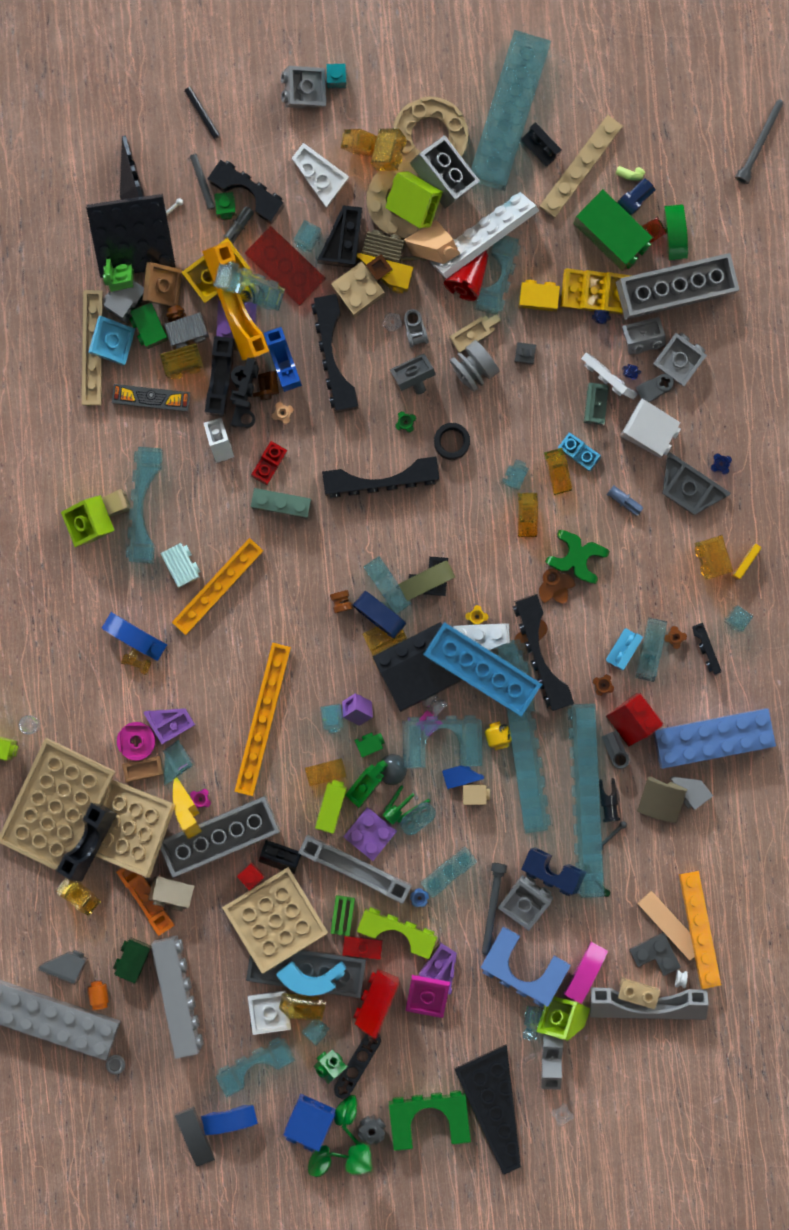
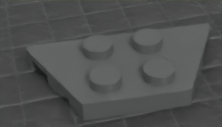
(690, 487)

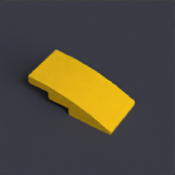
(591, 291)

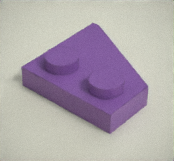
(440, 965)

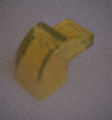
(78, 895)

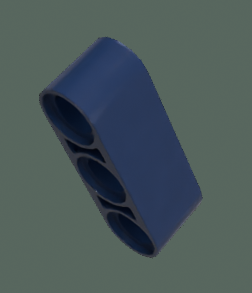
(379, 614)

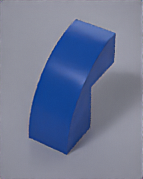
(230, 1120)

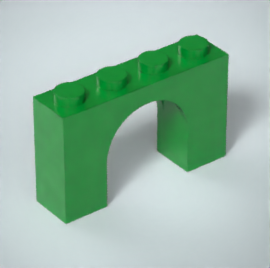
(404, 1110)

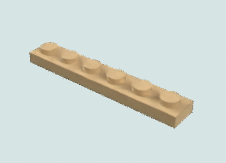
(581, 166)
(91, 363)

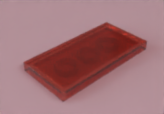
(285, 265)

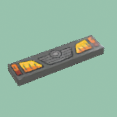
(151, 397)

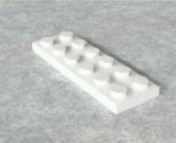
(488, 232)

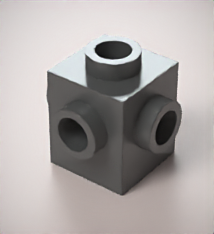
(371, 1123)

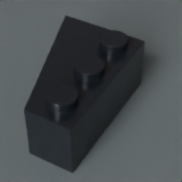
(343, 241)

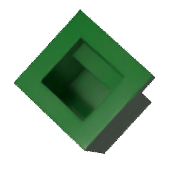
(370, 744)

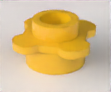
(477, 611)

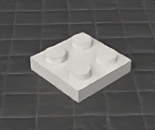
(266, 1014)

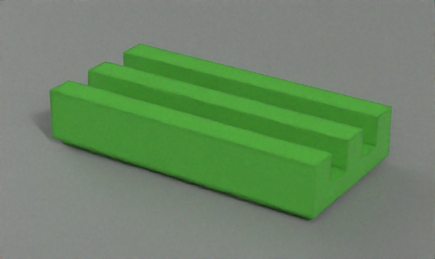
(340, 931)

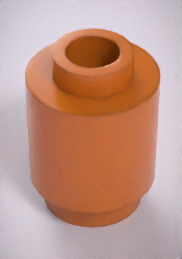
(98, 995)

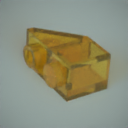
(358, 142)
(527, 514)

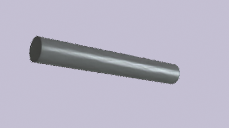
(202, 181)

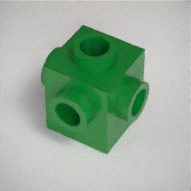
(329, 1066)

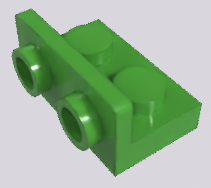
(118, 277)

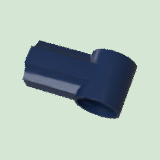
(633, 200)

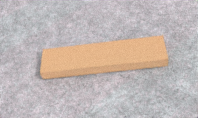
(668, 923)

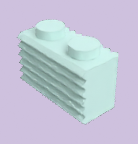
(180, 565)

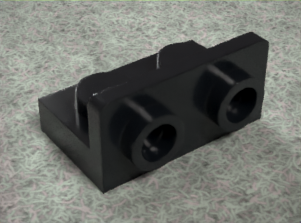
(541, 145)

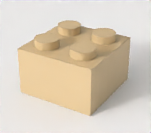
(357, 289)

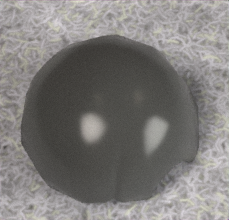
(395, 771)

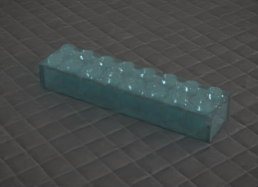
(510, 109)

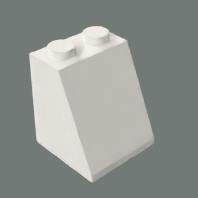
(651, 429)

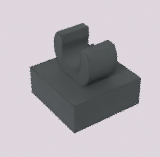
(525, 353)

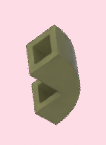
(427, 580)

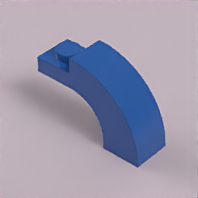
(282, 359)
(134, 636)

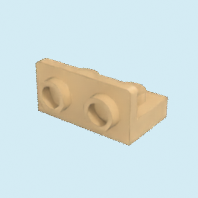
(638, 993)

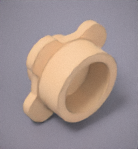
(287, 412)

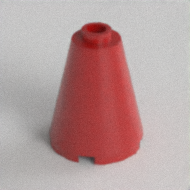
(469, 278)

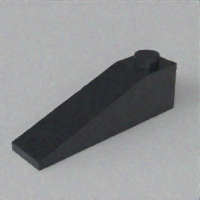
(129, 180)

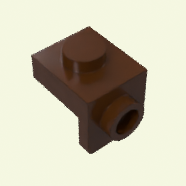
(268, 385)

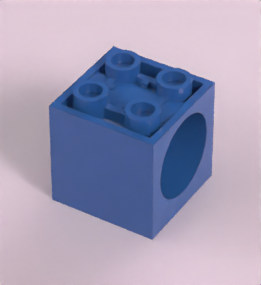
(309, 1123)

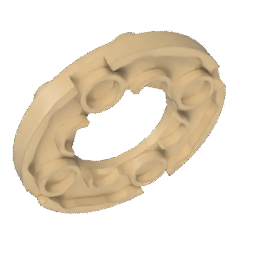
(432, 108)
(376, 203)

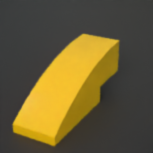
(185, 810)

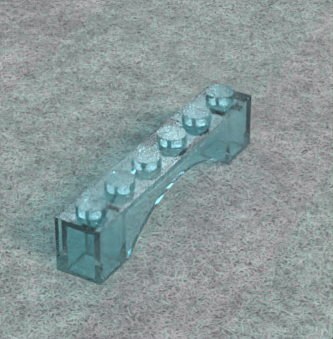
(148, 465)

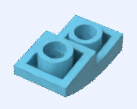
(579, 452)

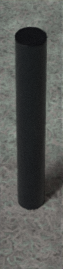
(202, 113)

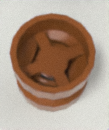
(341, 597)

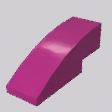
(585, 972)

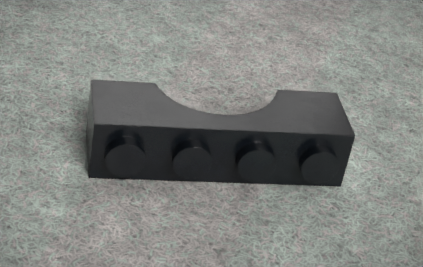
(227, 178)
(220, 376)
(97, 824)

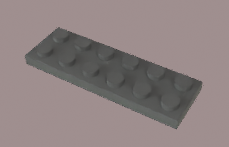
(315, 965)

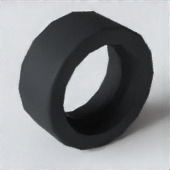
(451, 455)

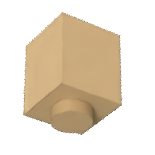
(475, 794)

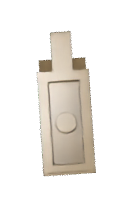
(474, 331)

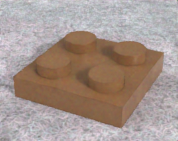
(162, 284)

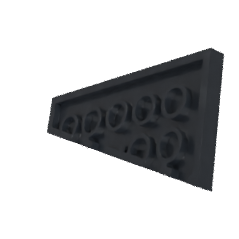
(491, 1098)

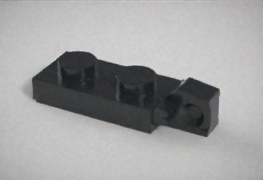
(706, 648)

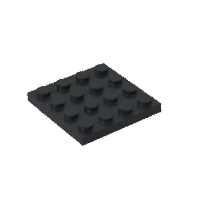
(131, 232)

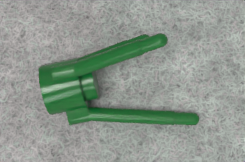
(393, 814)

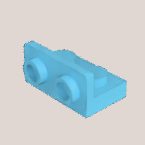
(624, 649)

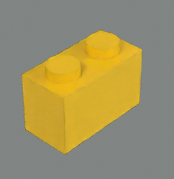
(539, 296)

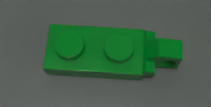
(366, 783)

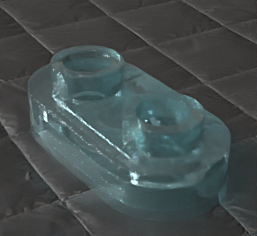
(418, 818)

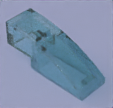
(651, 649)

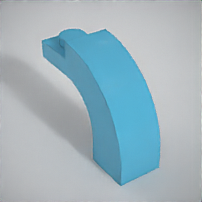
(307, 985)

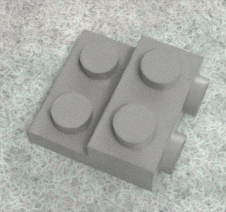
(304, 87)
(680, 358)
(526, 902)

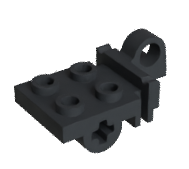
(246, 389)

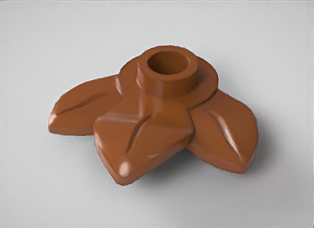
(558, 589)

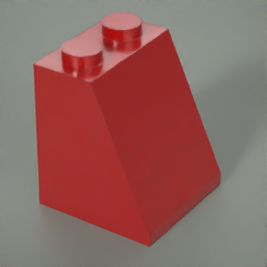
(634, 719)

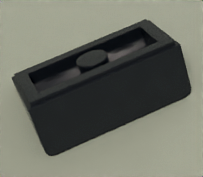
(279, 856)

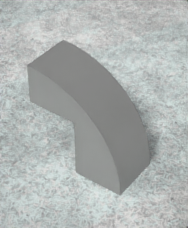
(551, 1062)

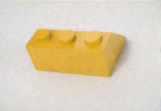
(200, 277)

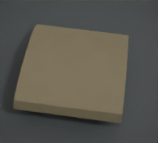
(662, 800)

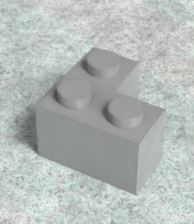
(124, 301)

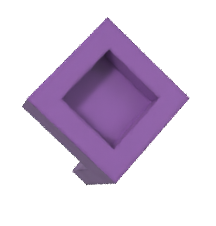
(357, 709)

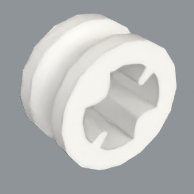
(681, 979)

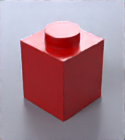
(250, 876)

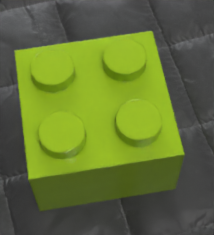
(87, 521)

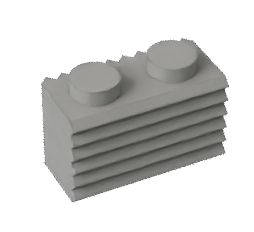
(186, 330)

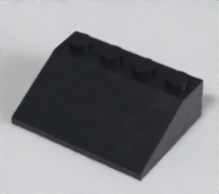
(411, 674)

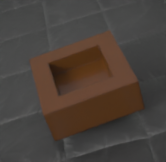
(379, 267)

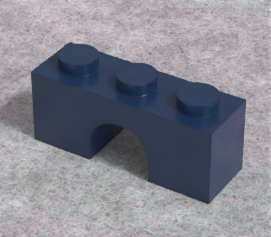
(538, 866)

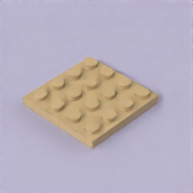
(137, 828)
(275, 920)

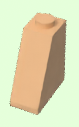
(432, 244)

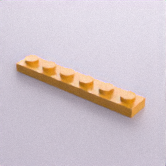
(217, 586)
(700, 930)

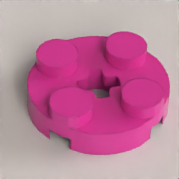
(144, 748)

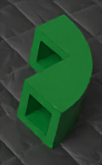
(676, 232)

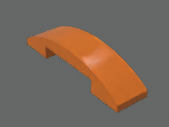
(140, 889)

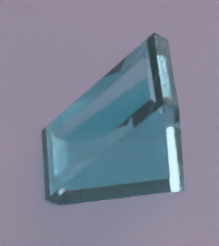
(176, 761)

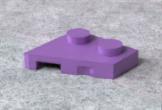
(169, 723)

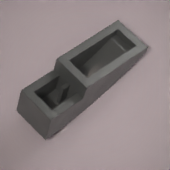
(194, 1136)

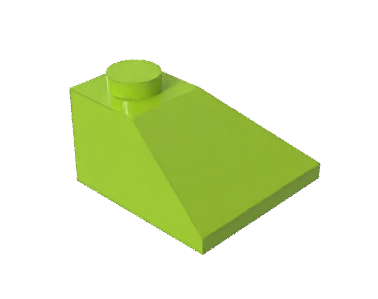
(563, 1018)

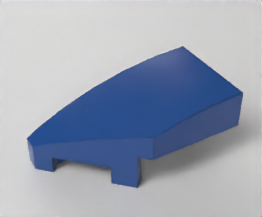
(459, 776)

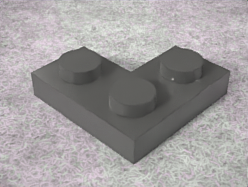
(658, 949)

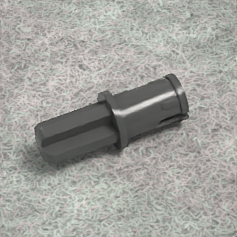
(239, 224)

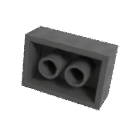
(445, 170)

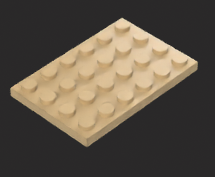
(53, 803)

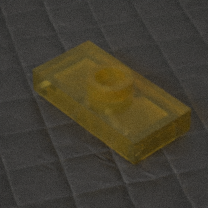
(325, 772)

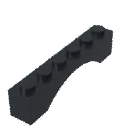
(343, 392)
(421, 471)
(530, 614)

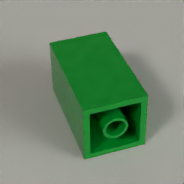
(613, 230)

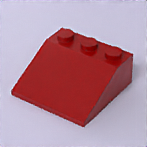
(376, 1002)

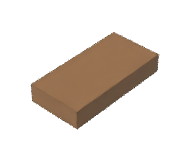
(143, 769)

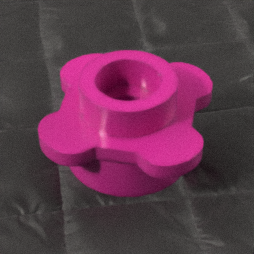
(204, 795)

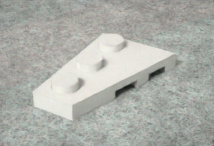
(606, 376)

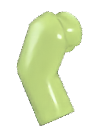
(630, 175)

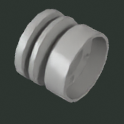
(475, 365)

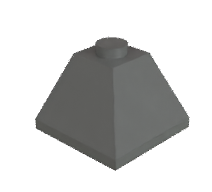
(66, 966)

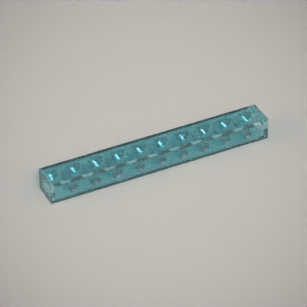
(525, 753)
(586, 798)

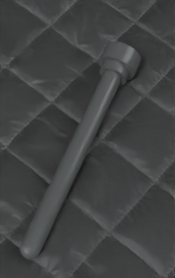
(744, 175)
(498, 872)

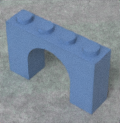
(497, 965)

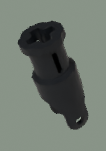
(609, 803)

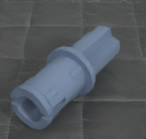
(625, 500)

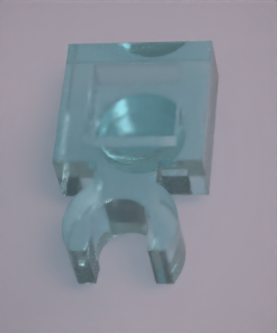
(532, 1018)

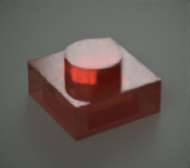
(655, 228)

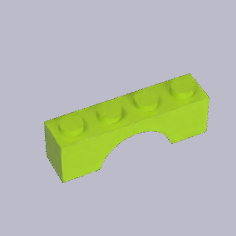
(420, 940)

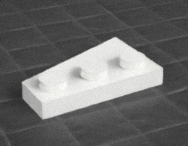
(320, 174)
(487, 635)

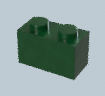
(132, 960)

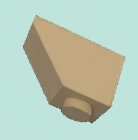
(116, 503)

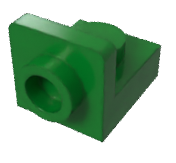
(225, 205)

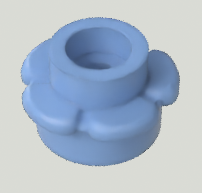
(414, 898)

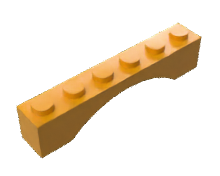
(245, 332)

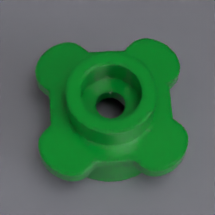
(401, 425)

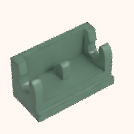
(596, 403)

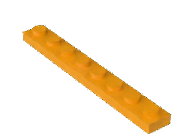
(262, 719)

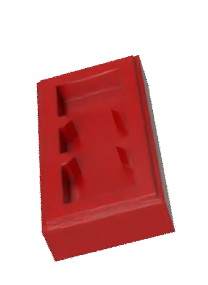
(362, 947)

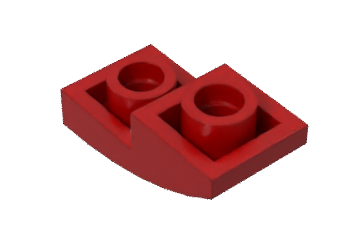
(269, 463)

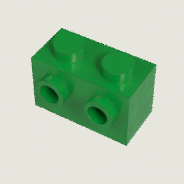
(149, 326)

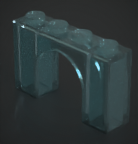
(416, 732)

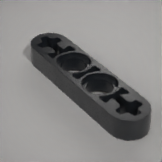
(359, 1065)

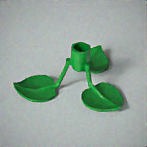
(358, 1155)

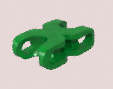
(577, 556)

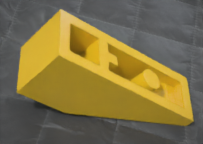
(398, 279)

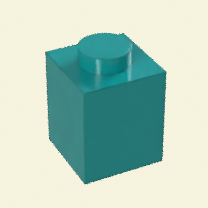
(336, 76)

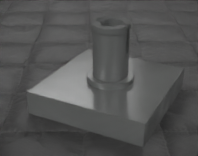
(413, 373)

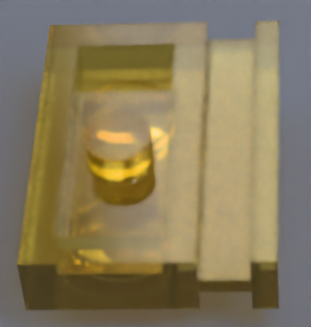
(379, 641)

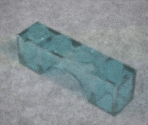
(264, 293)
(491, 297)
(277, 1054)

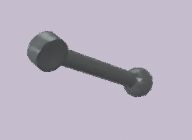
(622, 825)

